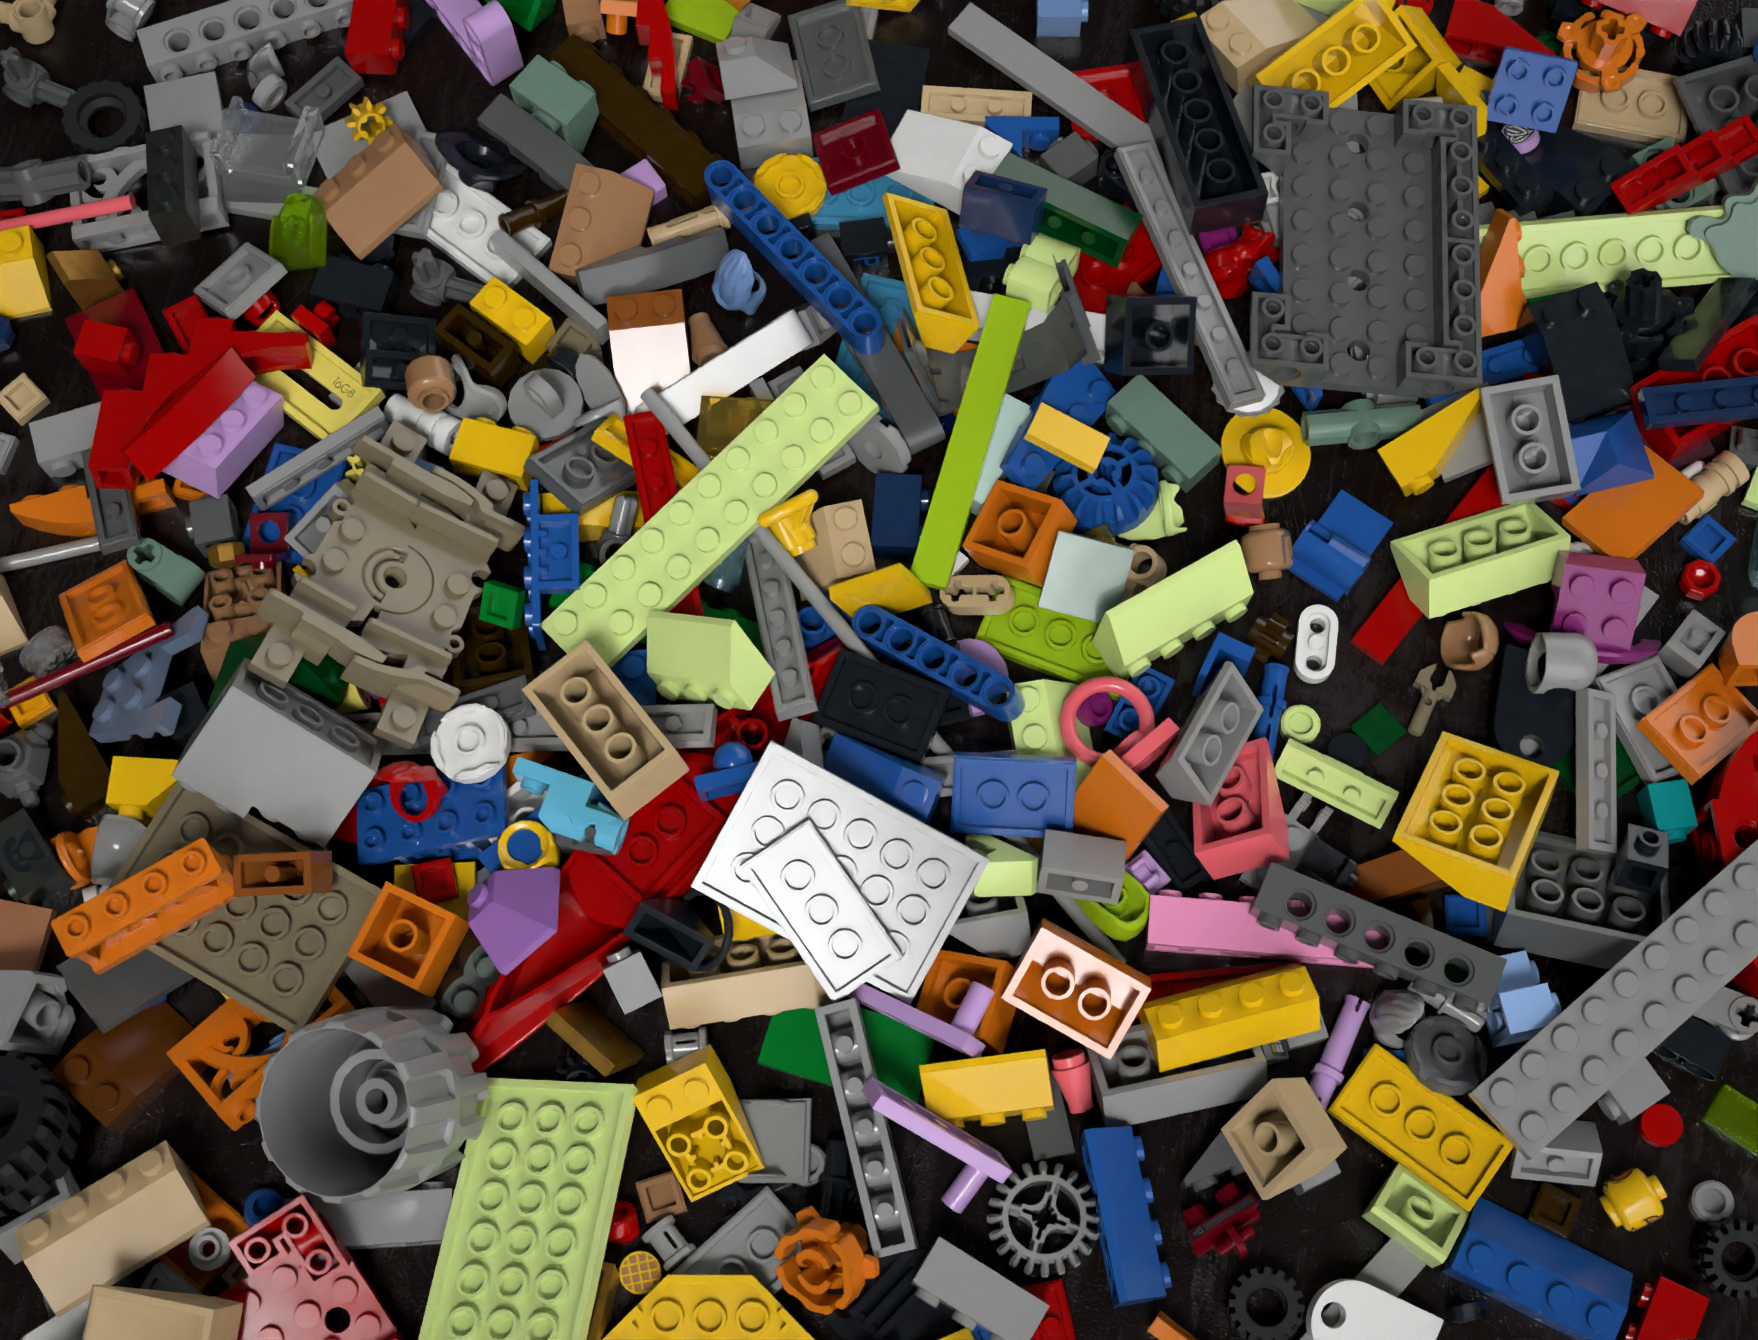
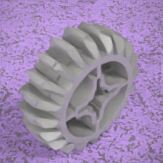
(1062, 1224)

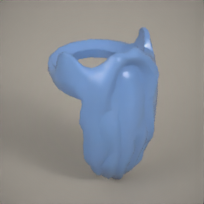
(735, 281)

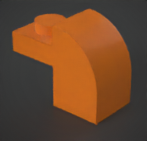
(1740, 653)

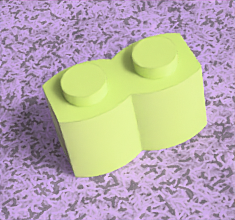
(1035, 272)

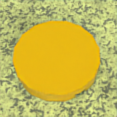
(792, 184)

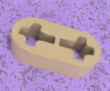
(978, 591)

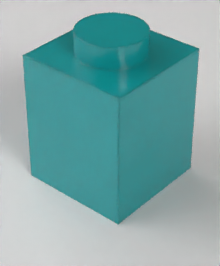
(1668, 809)

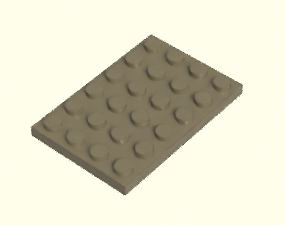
(260, 950)

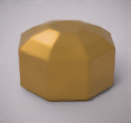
(223, 554)

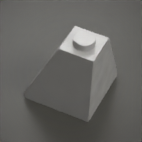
(34, 1012)

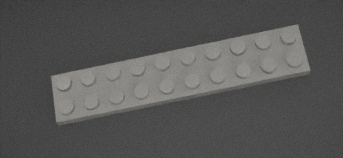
(1627, 1011)

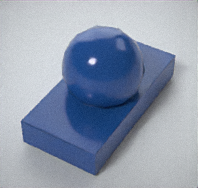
(732, 769)

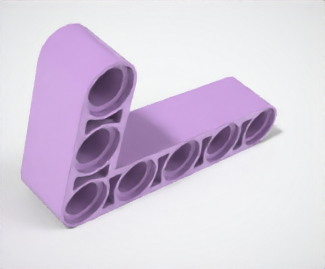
(483, 34)

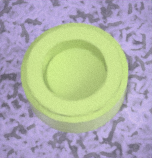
(1300, 724)

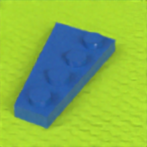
(1077, 393)

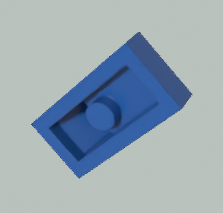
(1024, 132)

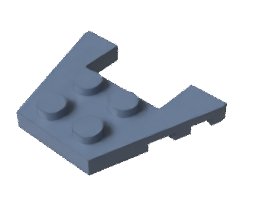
(131, 688)

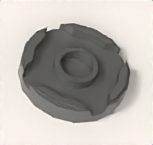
(1445, 1055)

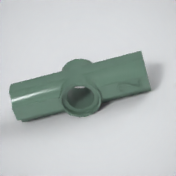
(1359, 423)

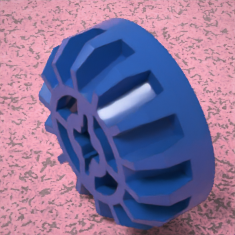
(1115, 505)

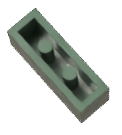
(1158, 425)

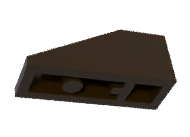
(81, 763)

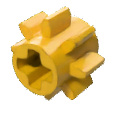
(360, 116)

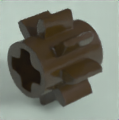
(1270, 637)

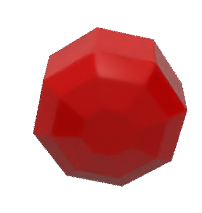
(1699, 579)

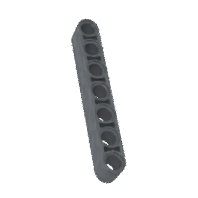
(887, 372)

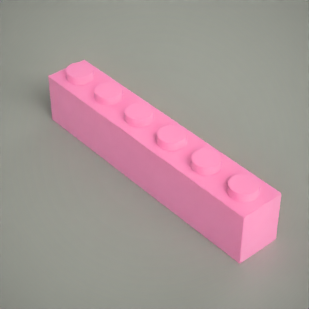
(1228, 930)

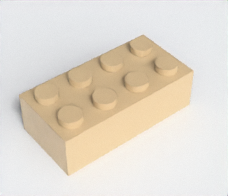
(605, 730)

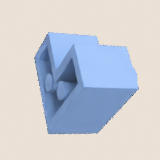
(1519, 1004)

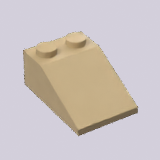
(1252, 34)

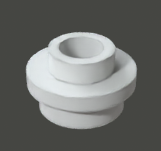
(218, 1258)

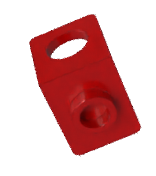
(1244, 508)

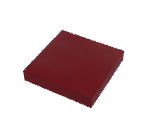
(855, 152)

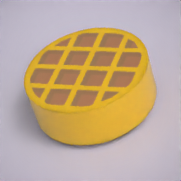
(640, 1272)

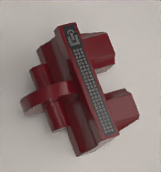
(1227, 1228)

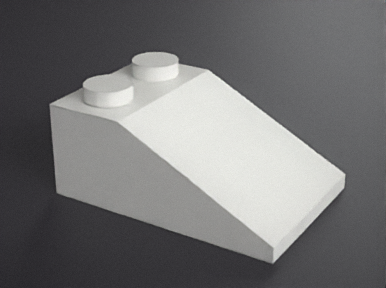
(942, 155)

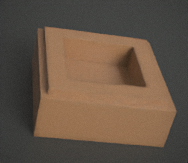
(661, 1197)

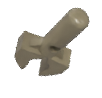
(1429, 698)

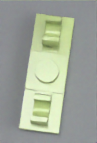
(1335, 783)

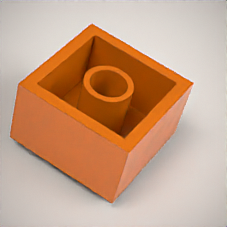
(1017, 531)
(409, 939)

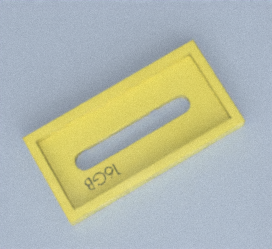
(330, 373)

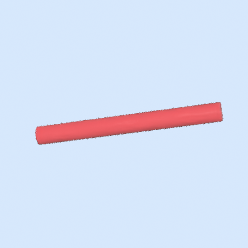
(71, 213)

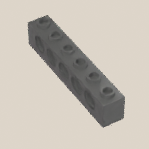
(1479, 967)

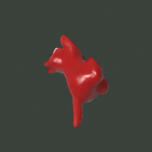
(1233, 261)

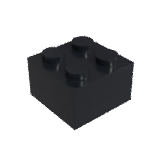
(1150, 334)

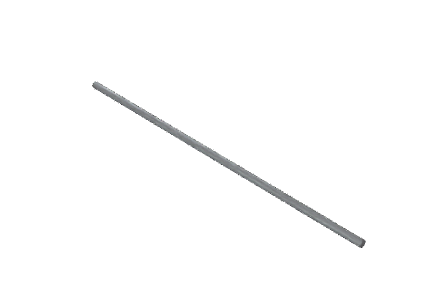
(851, 639)

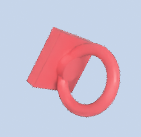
(1136, 750)

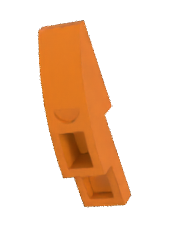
(71, 513)

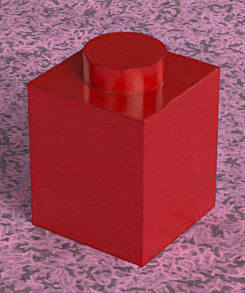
(106, 348)

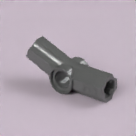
(40, 181)

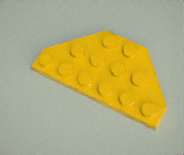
(709, 1310)

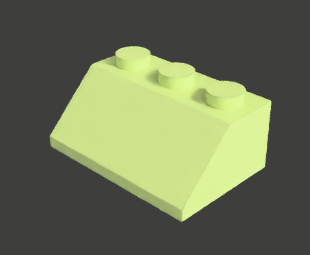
(704, 660)
(1038, 726)

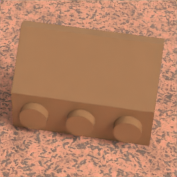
(379, 190)
(599, 220)

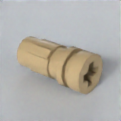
(1717, 480)

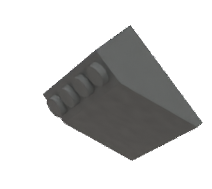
(1717, 99)
(1573, 910)

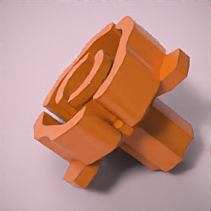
(1603, 49)
(831, 1260)

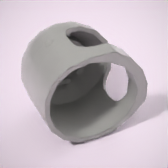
(1569, 662)

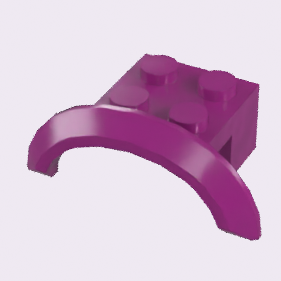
(1599, 600)

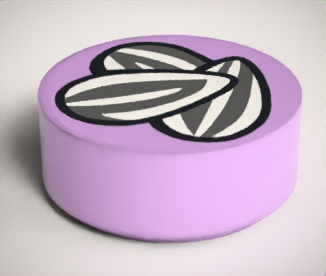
(1522, 138)

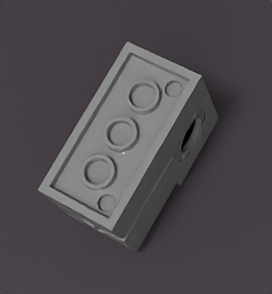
(280, 756)

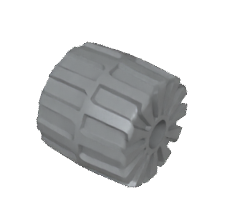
(370, 1102)

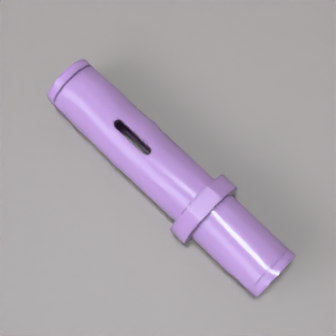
(1329, 1069)

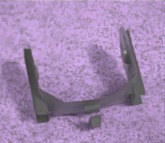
(1043, 351)

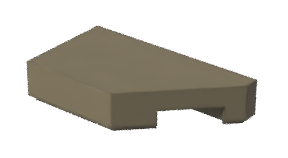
(575, 340)

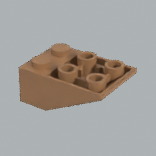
(232, 607)

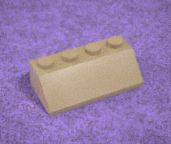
(752, 980)
(112, 1227)

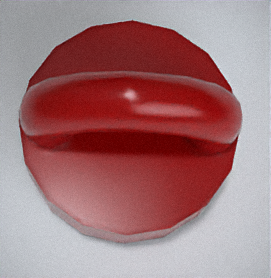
(260, 306)
(624, 1224)

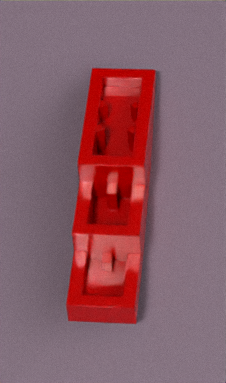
(655, 30)
(1687, 166)
(188, 414)

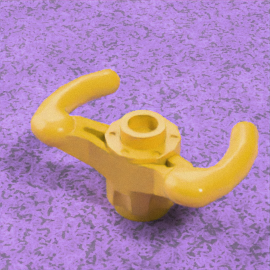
(792, 522)

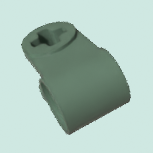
(168, 572)

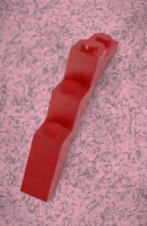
(126, 411)

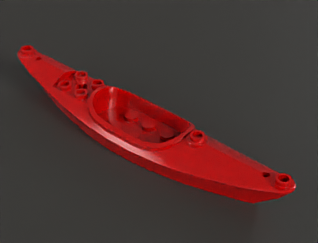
(601, 892)

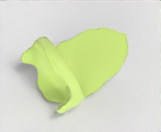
(1163, 520)

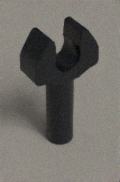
(746, 1196)

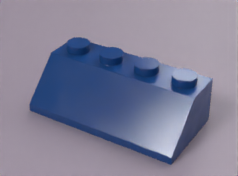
(1124, 1223)
(1539, 1274)

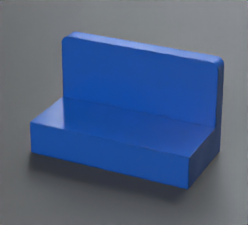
(1223, 650)

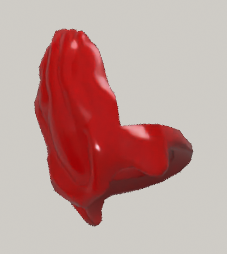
(406, 771)

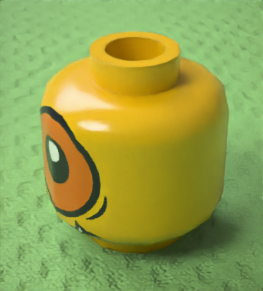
(1633, 1199)

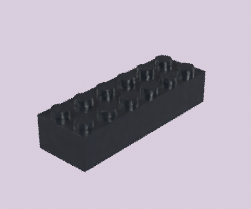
(1195, 125)

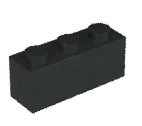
(172, 185)

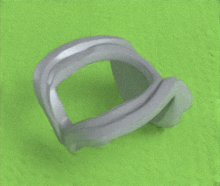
(478, 398)

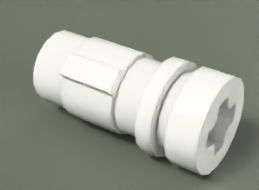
(435, 426)

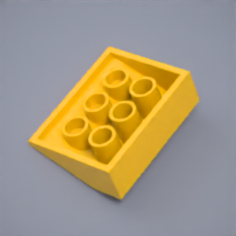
(1476, 817)

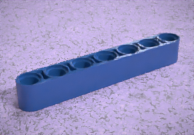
(800, 270)

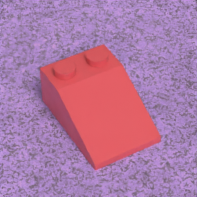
(1246, 820)

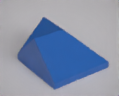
(1609, 453)

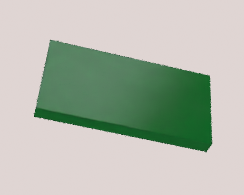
(796, 1048)

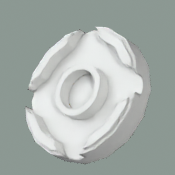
(471, 743)

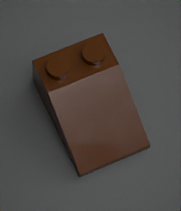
(126, 1067)

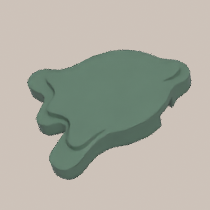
(1732, 234)

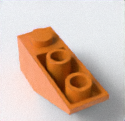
(1501, 276)

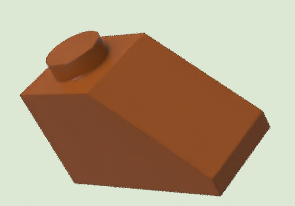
(282, 873)

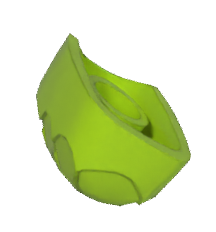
(1124, 919)

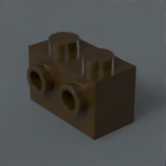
(482, 349)

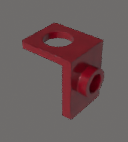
(262, 553)

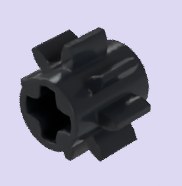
(577, 1068)

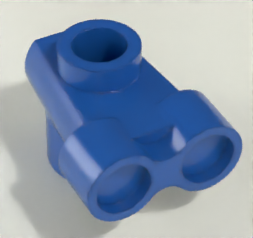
(815, 628)

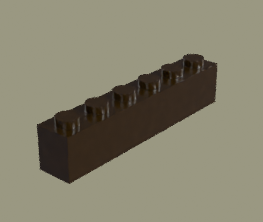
(639, 124)

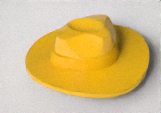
(1270, 442)

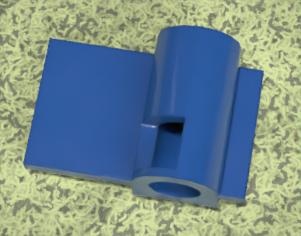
(1339, 546)

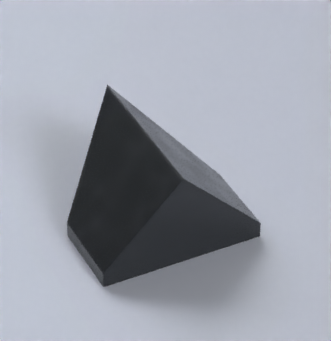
(669, 933)

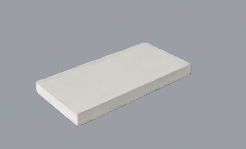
(463, 228)

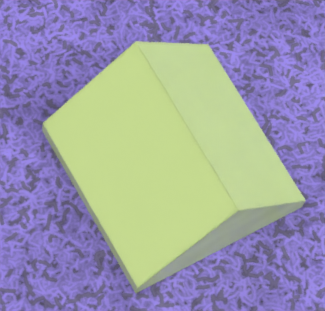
(1416, 1216)

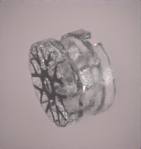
(48, 651)

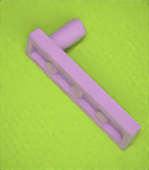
(955, 1035)
(979, 1157)

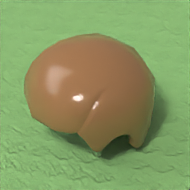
(1469, 642)

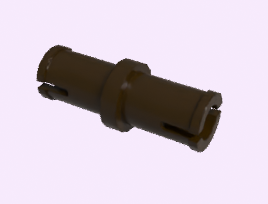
(533, 213)

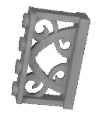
(121, 170)

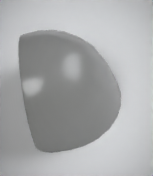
(113, 845)

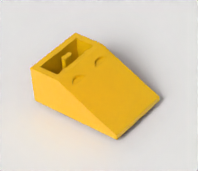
(698, 1123)

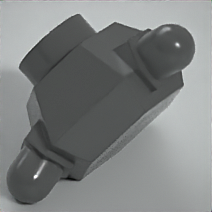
(25, 763)

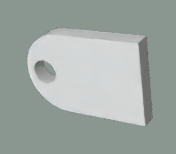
(1368, 1315)

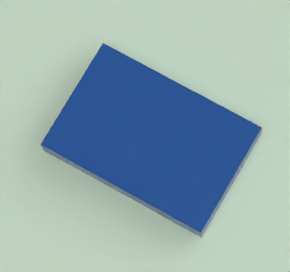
(297, 503)
(1012, 794)

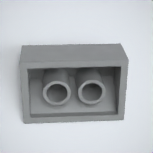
(1530, 440)
(1210, 738)

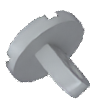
(546, 403)

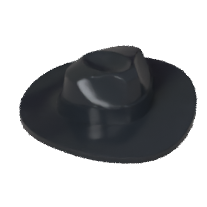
(477, 159)

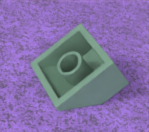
(557, 101)

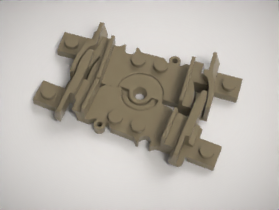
(402, 525)

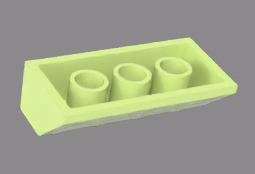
(1479, 558)
(1174, 612)

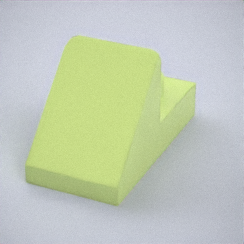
(1008, 870)

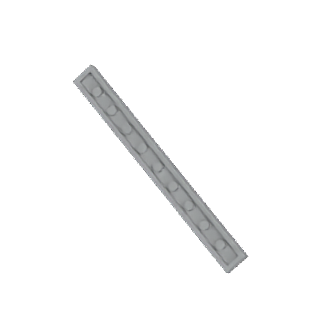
(681, 724)

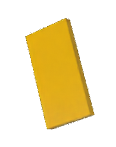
(1421, 1128)

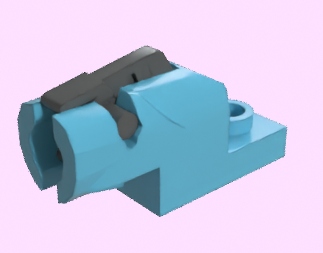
(571, 809)

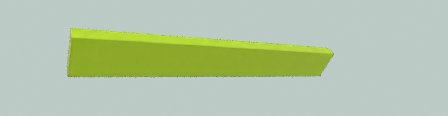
(970, 441)

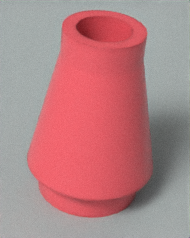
(1073, 1077)

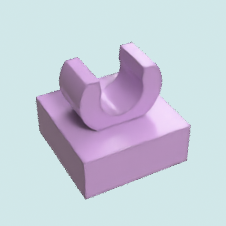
(1148, 873)

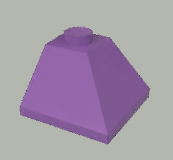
(514, 913)

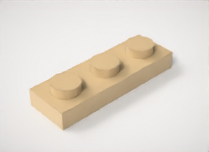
(973, 104)

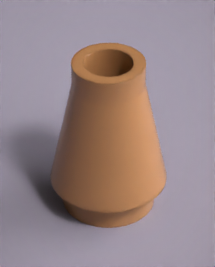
(705, 339)

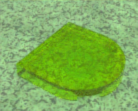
(299, 233)

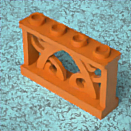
(147, 907)
(212, 1046)

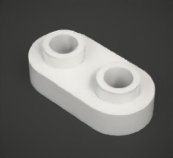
(1314, 645)

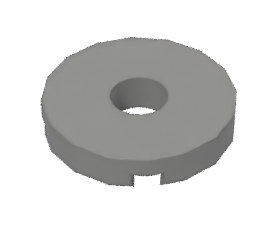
(880, 448)

